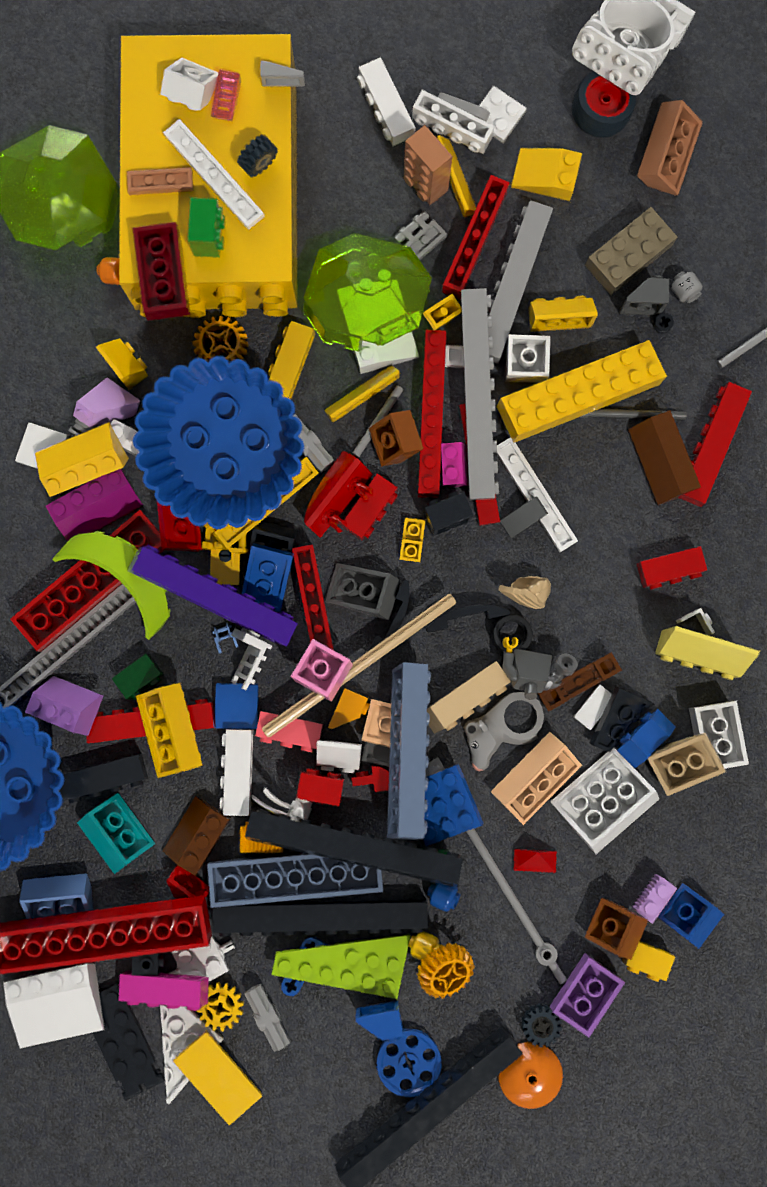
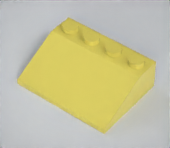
(705, 652)

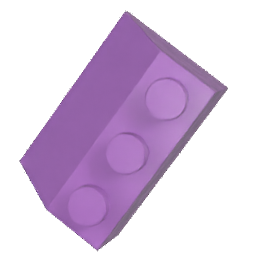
(65, 705)

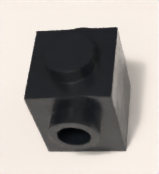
(141, 966)

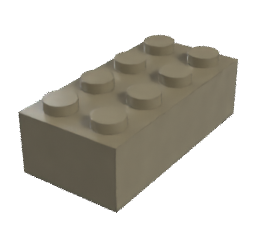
(631, 251)

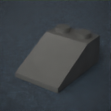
(363, 590)

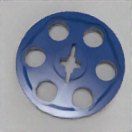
(404, 1071)

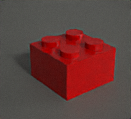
(320, 787)

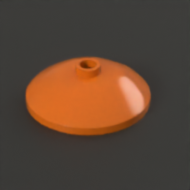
(533, 1062)

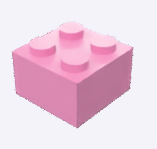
(322, 670)

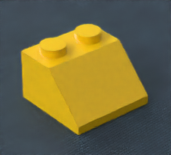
(123, 362)

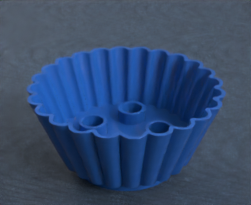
(218, 442)
(26, 785)

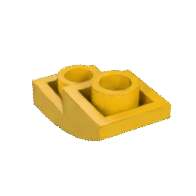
(412, 539)

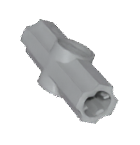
(314, 449)
(267, 1017)

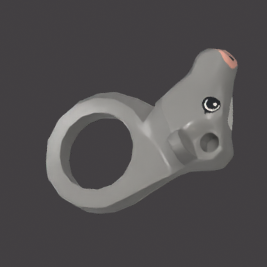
(490, 730)

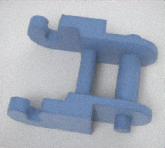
(218, 639)

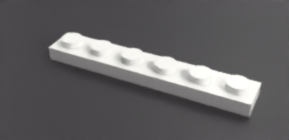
(214, 174)
(530, 488)

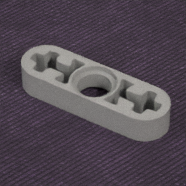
(468, 107)

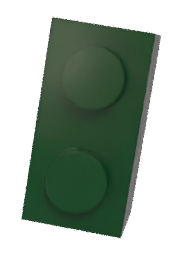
(138, 677)

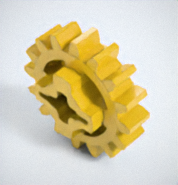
(228, 1007)

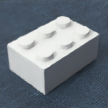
(723, 729)

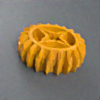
(229, 329)
(445, 970)

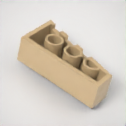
(466, 697)

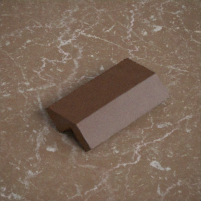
(664, 457)

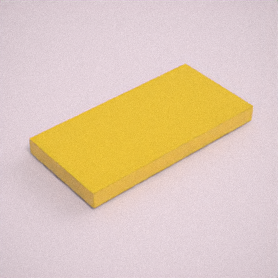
(217, 1077)

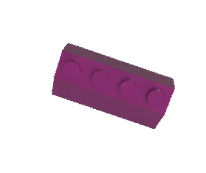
(94, 504)

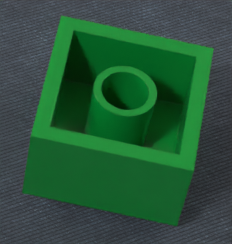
(205, 227)

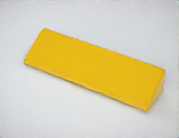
(458, 182)
(362, 393)

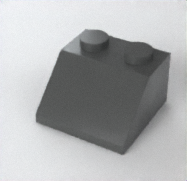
(648, 298)

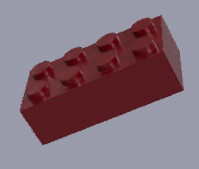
(161, 271)

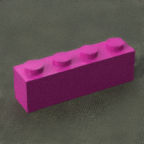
(164, 989)

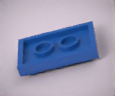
(267, 575)

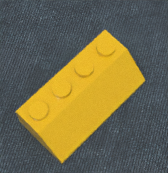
(80, 459)
(169, 730)

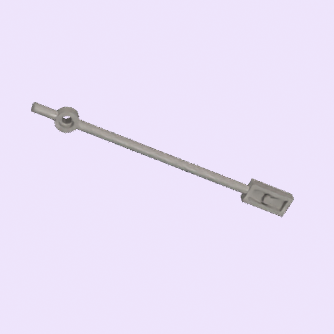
(436, 766)

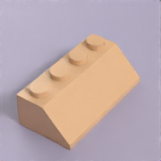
(536, 778)

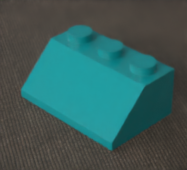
(115, 833)

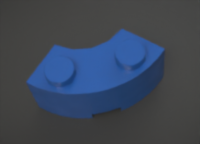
(645, 738)

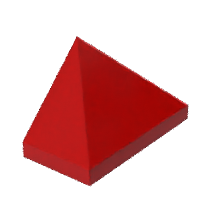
(534, 860)
(185, 884)

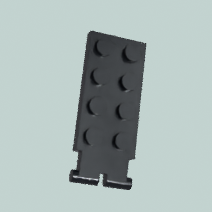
(125, 1045)

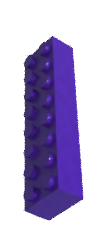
(212, 596)

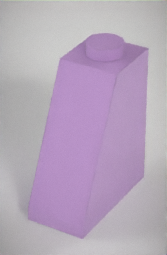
(105, 403)

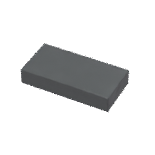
(376, 754)

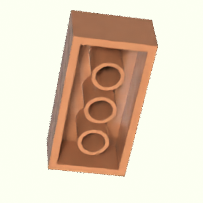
(427, 165)

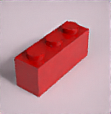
(368, 511)
(672, 568)

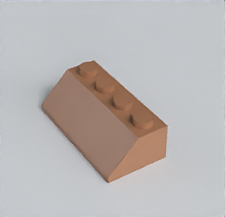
(670, 147)

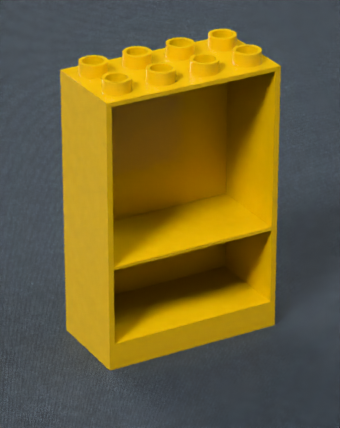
(256, 263)

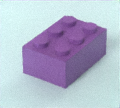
(586, 995)

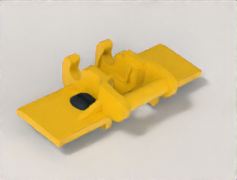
(224, 563)

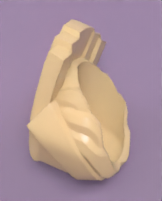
(528, 591)

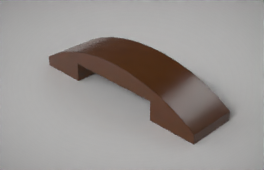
(580, 681)

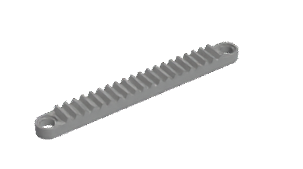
(66, 645)

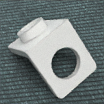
(704, 620)

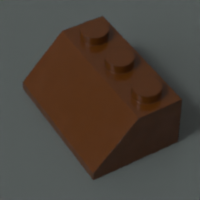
(196, 835)

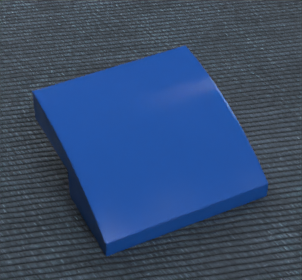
(235, 706)

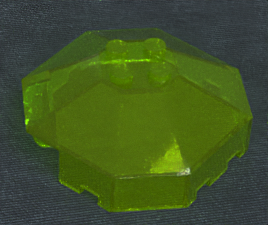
(56, 189)
(366, 291)

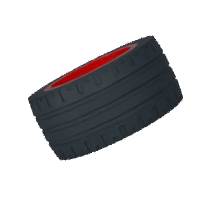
(601, 106)

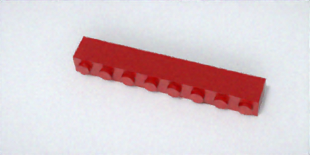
(432, 413)

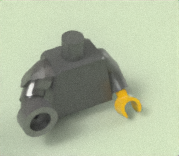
(531, 670)

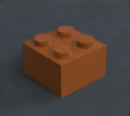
(395, 438)
(616, 928)

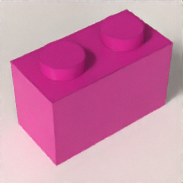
(454, 464)

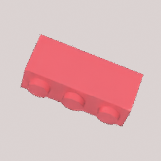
(297, 732)

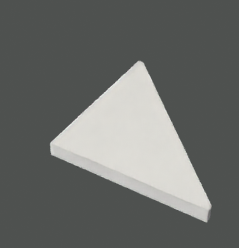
(179, 1030)

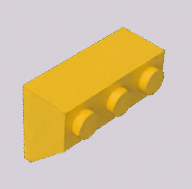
(562, 313)

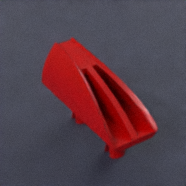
(335, 492)

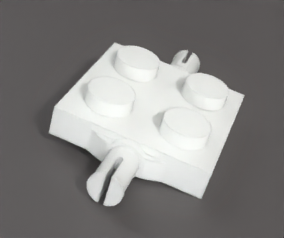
(203, 961)

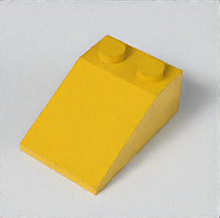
(547, 171)

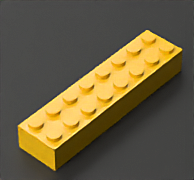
(581, 391)

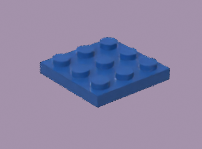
(450, 806)

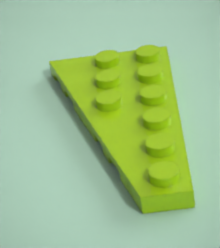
(357, 965)

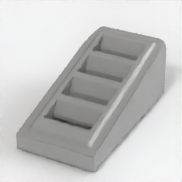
(279, 75)

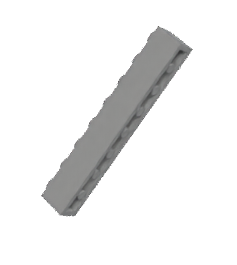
(516, 273)

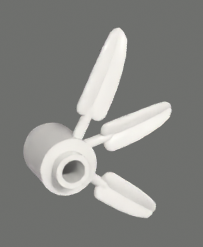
(297, 810)

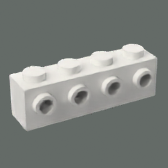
(452, 122)

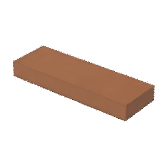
(160, 181)

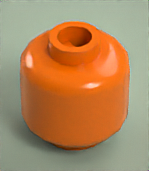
(109, 270)

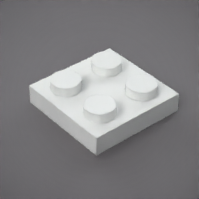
(503, 112)

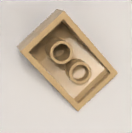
(685, 763)

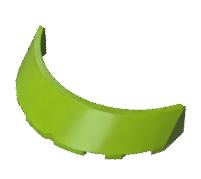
(115, 557)

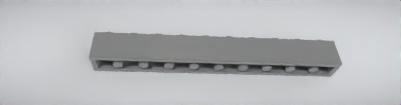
(478, 394)

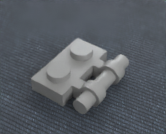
(424, 240)

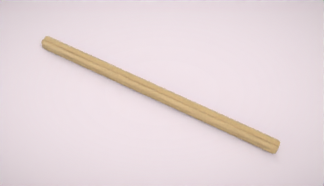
(363, 662)

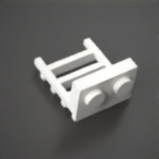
(256, 648)

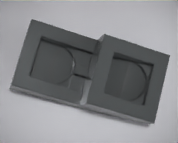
(524, 517)

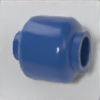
(443, 896)

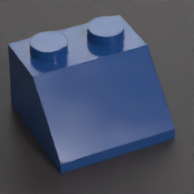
(691, 915)
(381, 1020)

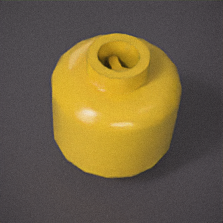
(422, 944)

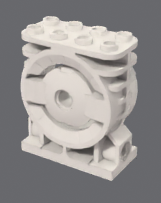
(631, 39)

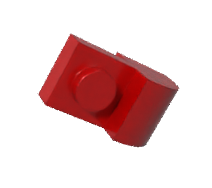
(379, 778)

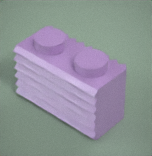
(654, 898)

